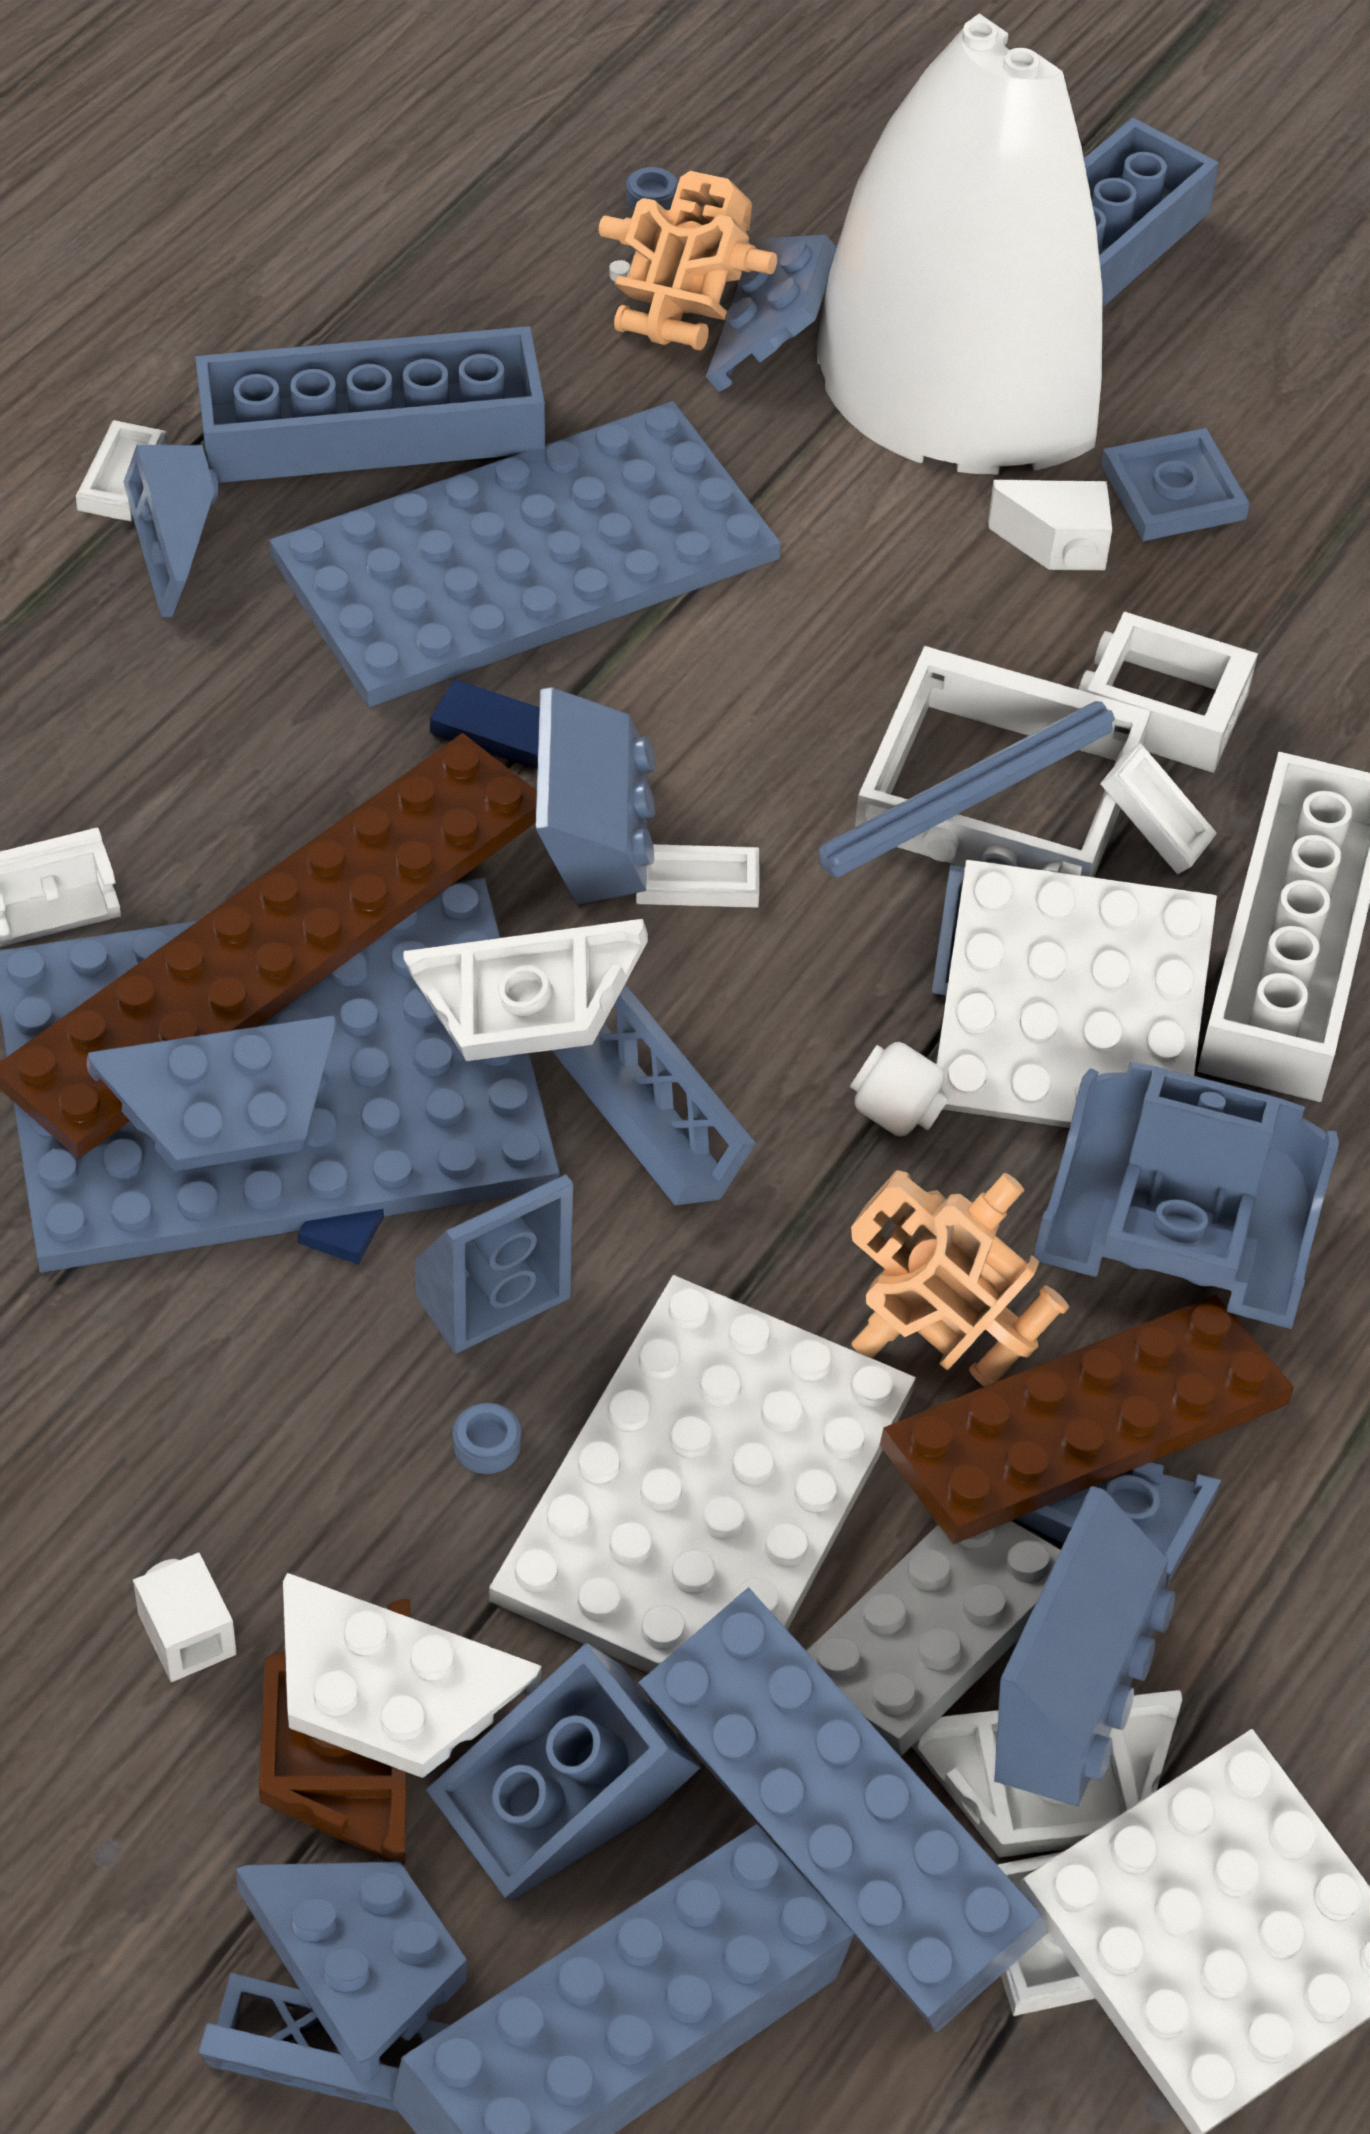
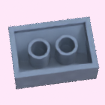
(594, 796)

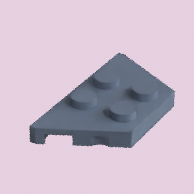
(773, 306)
(222, 1091)
(357, 1949)

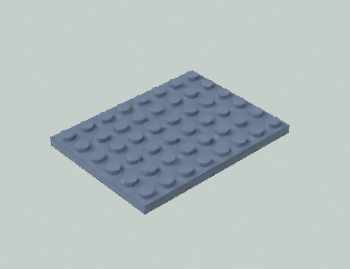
(390, 1130)

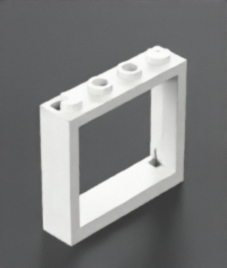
(1008, 702)

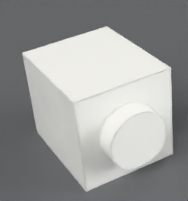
(184, 1616)

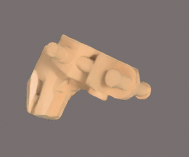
(685, 257)
(949, 1275)

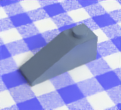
(169, 503)

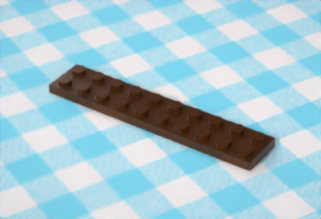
(278, 933)

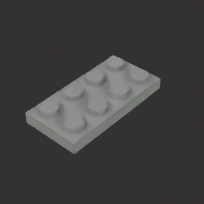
(934, 1627)

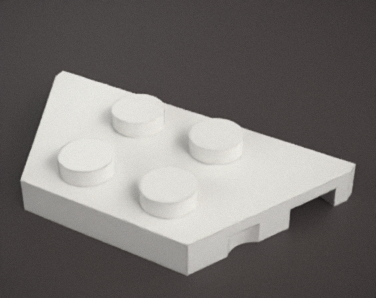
(528, 988)
(389, 1680)
(1018, 1822)

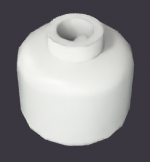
(899, 1089)

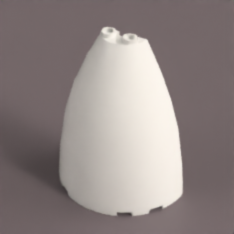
(971, 270)

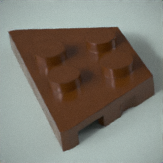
(328, 1784)

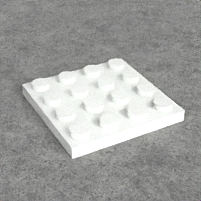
(1065, 981)
(1216, 1931)

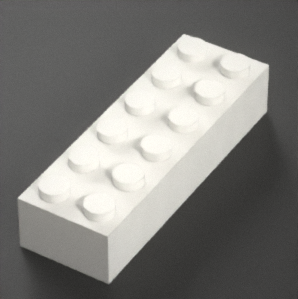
(1295, 932)

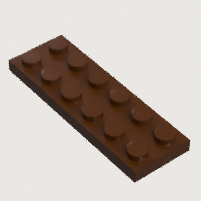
(1084, 1418)

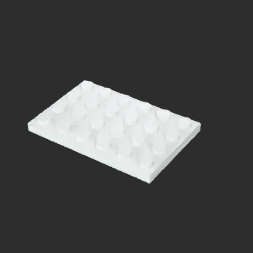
(701, 1475)

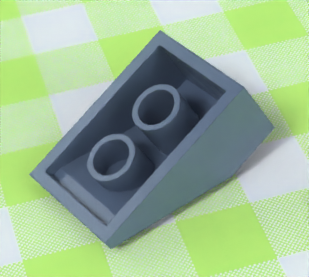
(499, 1266)
(562, 1773)

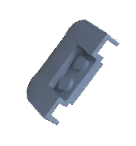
(1190, 1186)

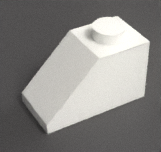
(1054, 521)

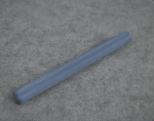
(965, 789)

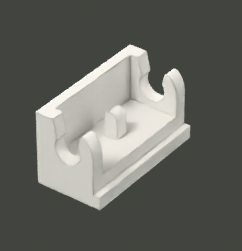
(55, 887)

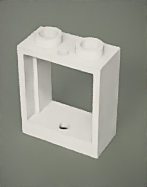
(1185, 655)

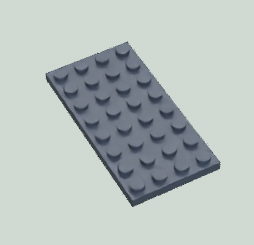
(522, 552)

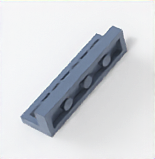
(644, 1111)
(287, 2062)

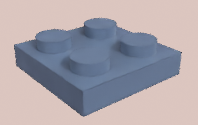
(1174, 484)

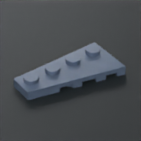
(1160, 1505)

